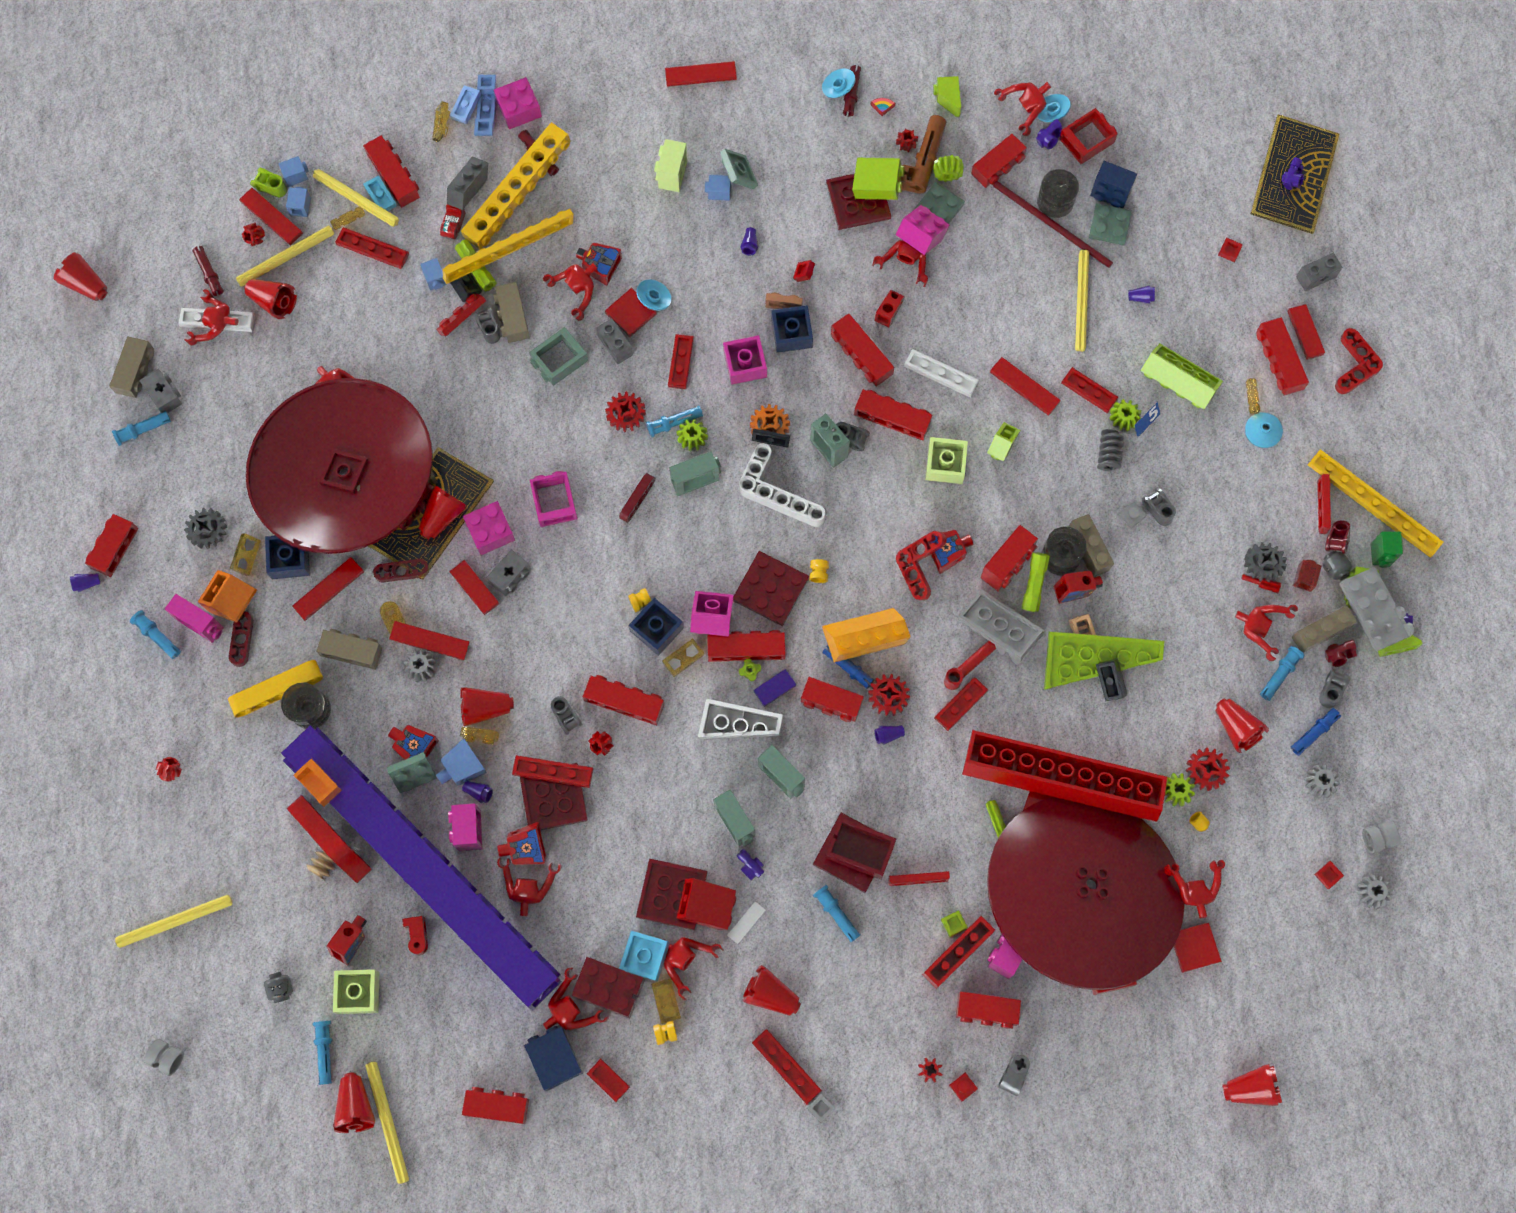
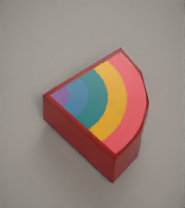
(882, 105)

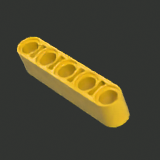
(273, 688)

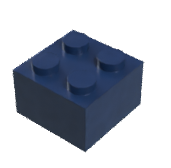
(1113, 184)
(792, 328)
(285, 560)
(656, 626)

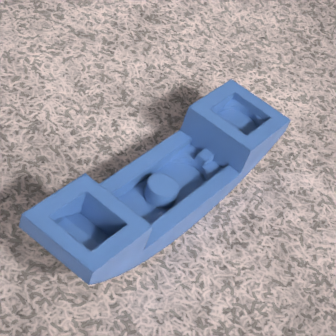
(486, 106)

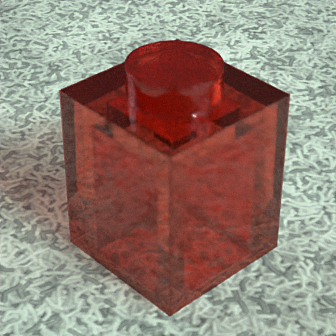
(1307, 575)

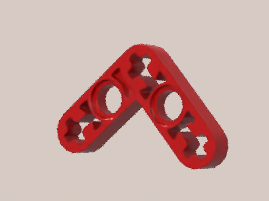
(1363, 367)
(914, 558)

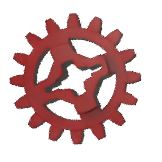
(626, 419)
(896, 695)
(1215, 771)

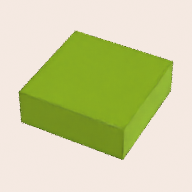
(954, 923)

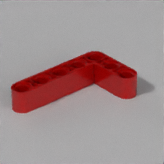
(328, 839)

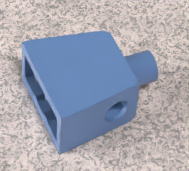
(460, 765)

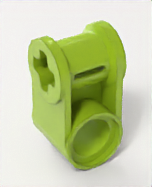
(266, 182)

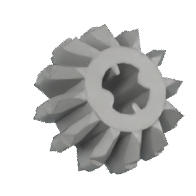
(415, 661)
(1316, 784)
(1367, 893)

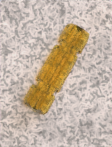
(347, 218)
(1252, 395)

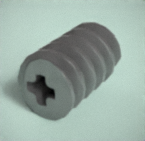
(1110, 450)

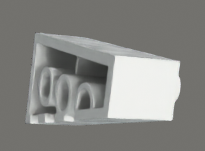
(737, 721)

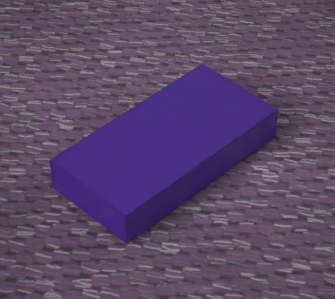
(774, 688)

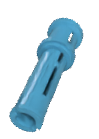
(666, 426)
(133, 431)
(150, 629)
(1285, 667)
(831, 905)
(322, 1040)

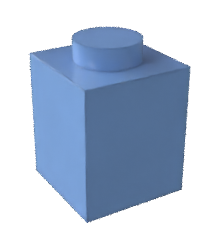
(294, 171)
(718, 187)
(298, 202)
(433, 274)

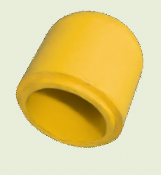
(1201, 822)

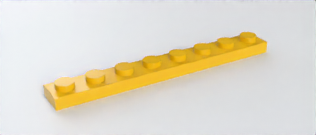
(505, 247)
(1376, 503)

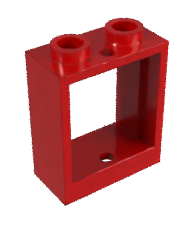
(1074, 145)

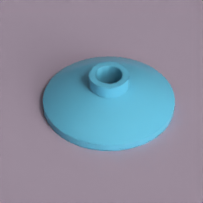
(838, 83)
(1056, 108)
(653, 295)
(1261, 437)

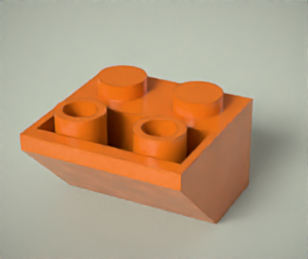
(227, 596)

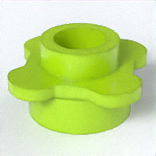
(748, 664)

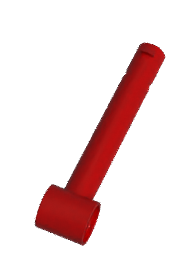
(967, 666)

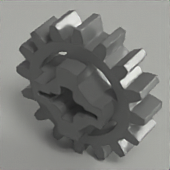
(203, 536)
(1265, 562)

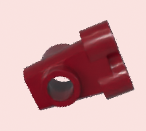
(1340, 653)

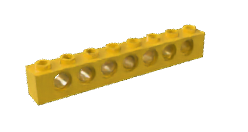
(516, 176)

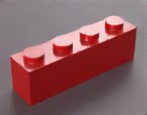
(391, 171)
(862, 350)
(1282, 356)
(893, 414)
(746, 646)
(623, 699)
(959, 952)

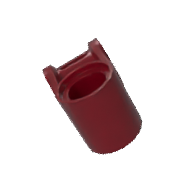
(1338, 537)

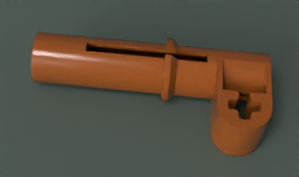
(920, 173)

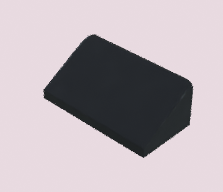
(466, 287)
(770, 438)
(1111, 679)

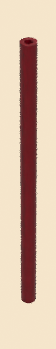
(1054, 225)

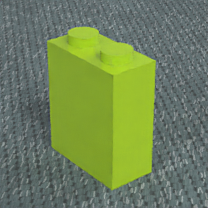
(878, 178)

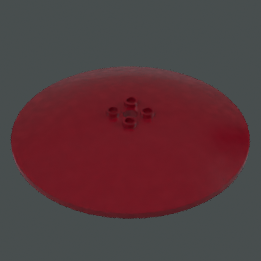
(315, 435)
(1061, 924)

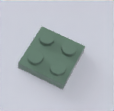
(738, 168)
(942, 202)
(1110, 224)
(411, 773)

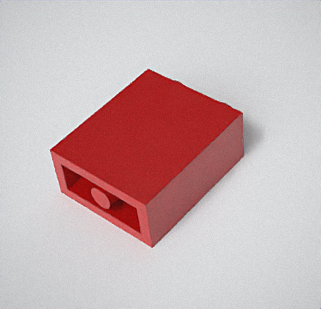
(706, 904)

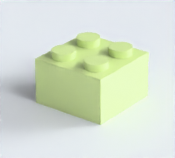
(671, 166)
(946, 460)
(356, 991)

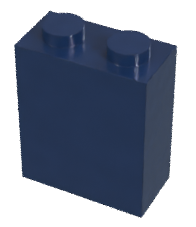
(553, 1058)

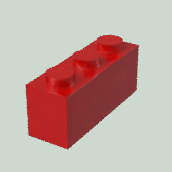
(999, 160)
(111, 545)
(831, 699)
(988, 1009)
(495, 1105)

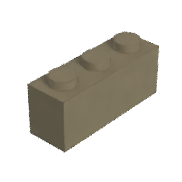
(511, 312)
(132, 367)
(1096, 556)
(1324, 629)
(349, 648)

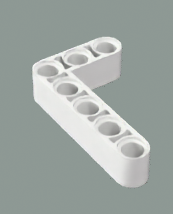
(776, 493)

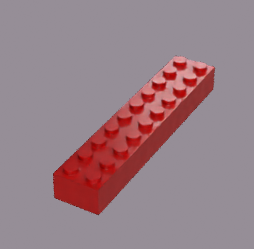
(1065, 775)

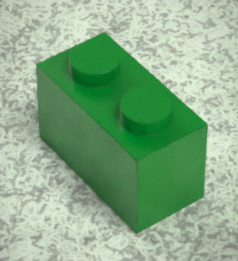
(1386, 548)

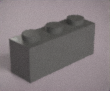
(467, 183)

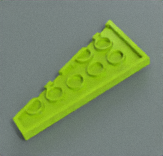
(1075, 656)

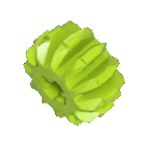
(948, 168)
(1118, 417)
(686, 431)
(1182, 796)

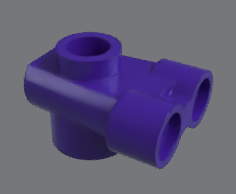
(1049, 136)
(1293, 177)
(752, 867)

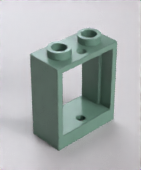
(566, 369)
(831, 444)
(695, 473)
(781, 772)
(734, 818)

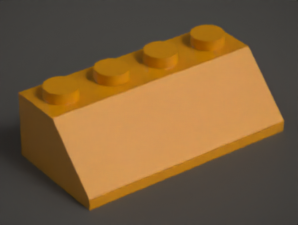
(866, 634)

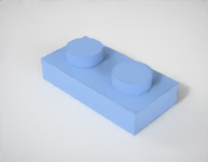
(465, 104)

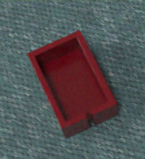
(860, 848)
(608, 987)

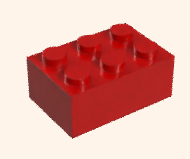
(1009, 558)

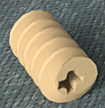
(321, 865)

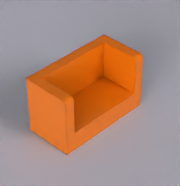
(317, 782)

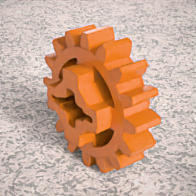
(770, 415)

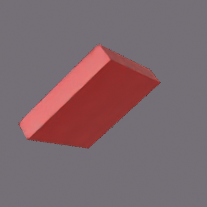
(629, 312)
(1196, 948)

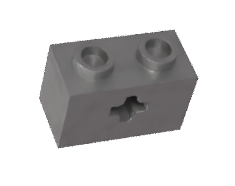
(1319, 271)
(614, 341)
(157, 382)
(513, 564)

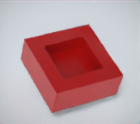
(1230, 249)
(804, 271)
(1329, 875)
(963, 1087)

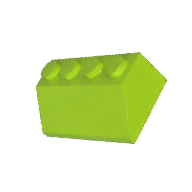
(1181, 376)

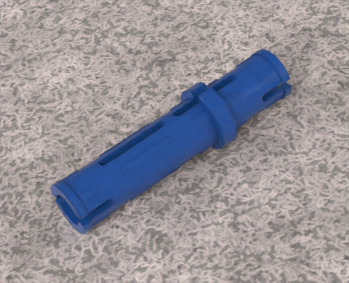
(854, 671)
(1322, 725)

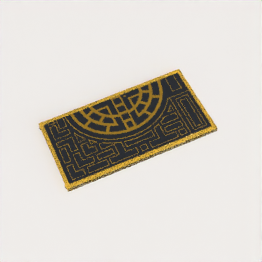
(1301, 205)
(457, 480)

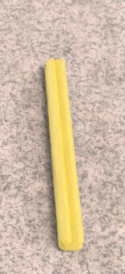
(355, 197)
(285, 255)
(1082, 298)
(173, 921)
(387, 1122)

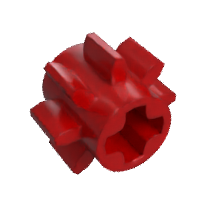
(907, 140)
(253, 234)
(600, 743)
(168, 769)
(924, 1072)

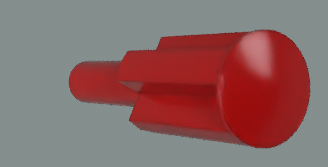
(1271, 586)

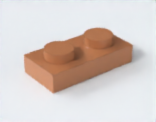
(779, 301)

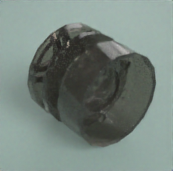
(1057, 193)
(1070, 545)
(296, 703)

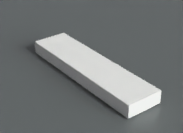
(193, 319)
(941, 373)

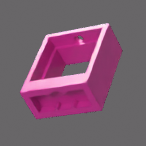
(555, 516)
(194, 618)

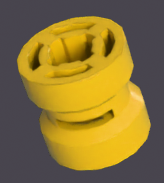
(819, 569)
(639, 600)
(661, 1035)

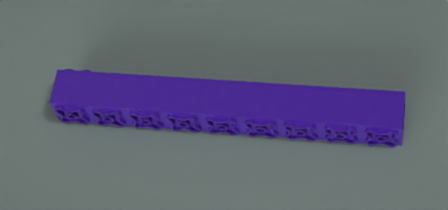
(427, 871)

